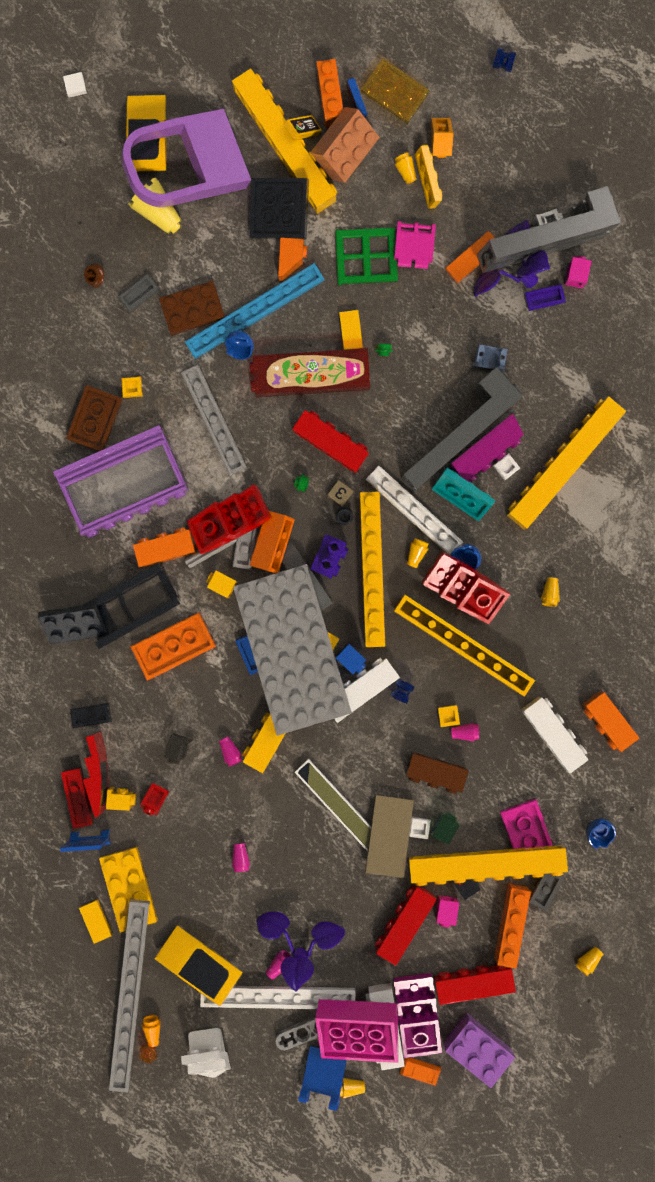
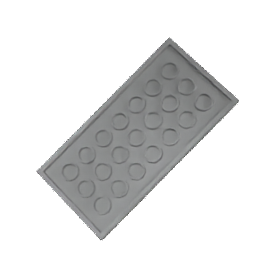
(292, 650)

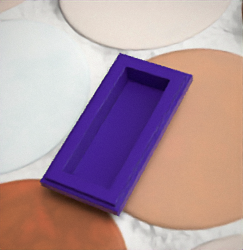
(545, 297)

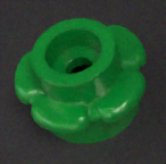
(384, 349)
(301, 483)

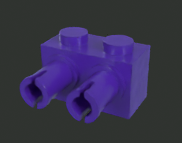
(328, 556)

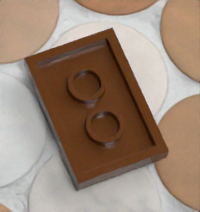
(191, 308)
(94, 418)

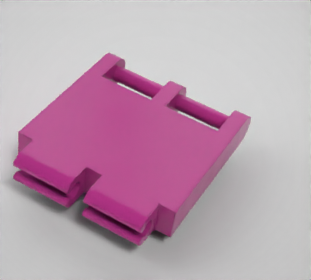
(414, 245)

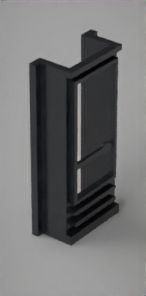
(113, 632)

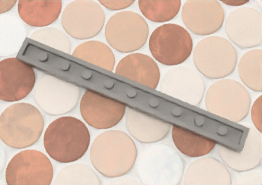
(129, 995)

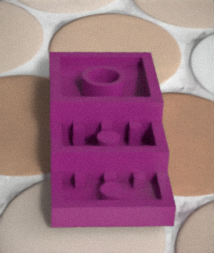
(417, 1015)

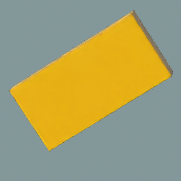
(351, 330)
(95, 921)

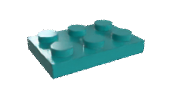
(463, 494)

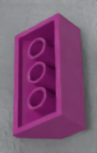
(487, 449)

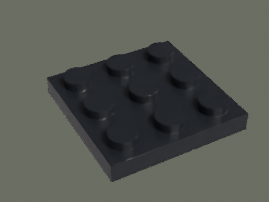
(279, 208)

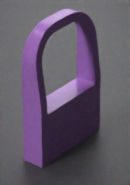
(211, 153)

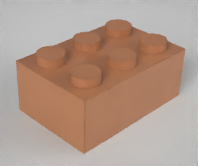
(345, 144)

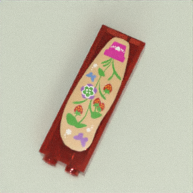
(310, 372)

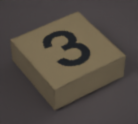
(340, 493)

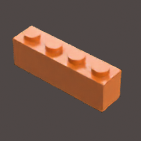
(512, 925)

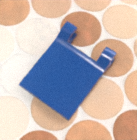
(86, 843)
(323, 1077)

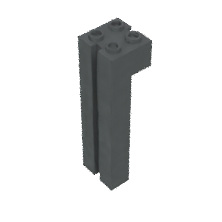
(590, 222)
(498, 398)

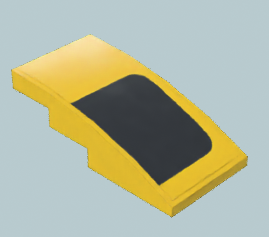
(142, 112)
(198, 965)

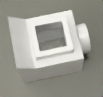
(547, 217)

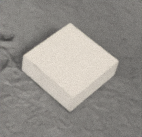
(75, 84)
(506, 466)
(419, 827)

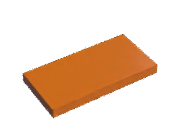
(173, 646)

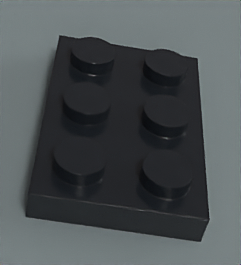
(72, 623)

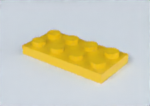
(126, 881)

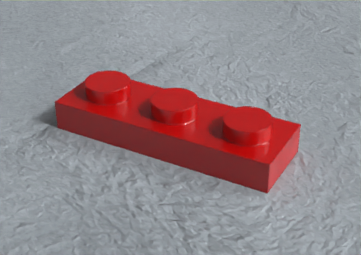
(76, 798)

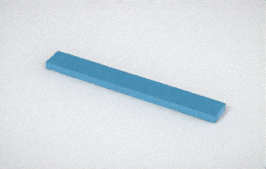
(255, 310)

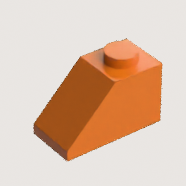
(291, 256)

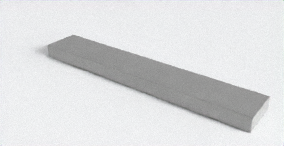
(213, 420)

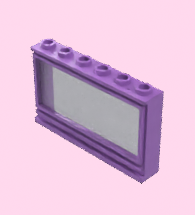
(121, 481)

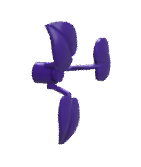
(526, 274)
(299, 968)

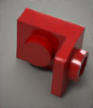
(154, 800)

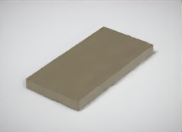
(389, 836)

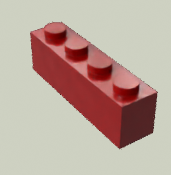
(330, 441)
(405, 923)
(474, 983)

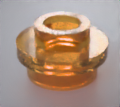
(148, 1054)

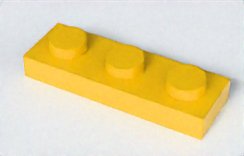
(428, 176)

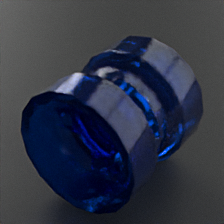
(500, 57)
(401, 695)

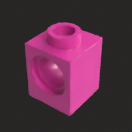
(578, 272)
(446, 911)

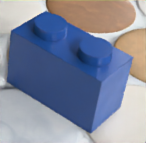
(351, 659)

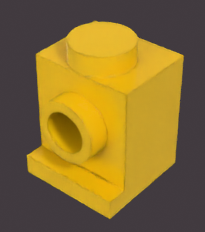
(120, 799)

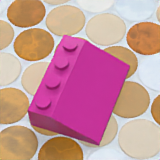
(358, 1030)

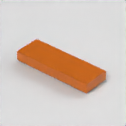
(467, 260)

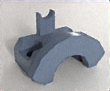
(490, 357)

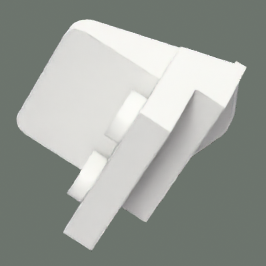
(206, 1053)

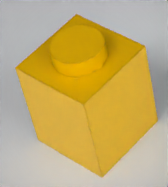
(221, 584)

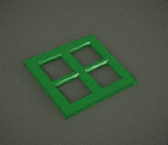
(366, 256)

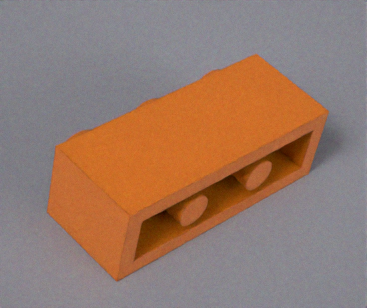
(329, 90)
(272, 543)
(164, 547)
(609, 721)

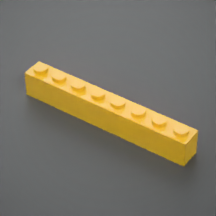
(290, 151)
(566, 463)
(372, 569)
(464, 645)
(266, 740)
(488, 864)

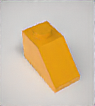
(441, 137)

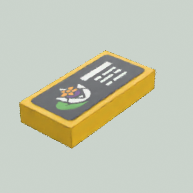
(302, 127)

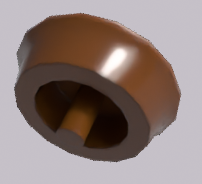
(94, 275)

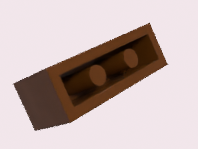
(436, 773)

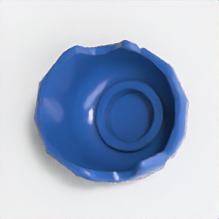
(239, 345)
(468, 554)
(600, 833)

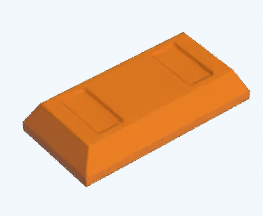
(420, 1071)

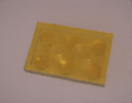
(395, 91)

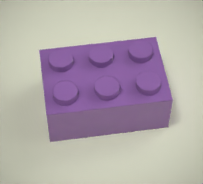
(478, 1050)

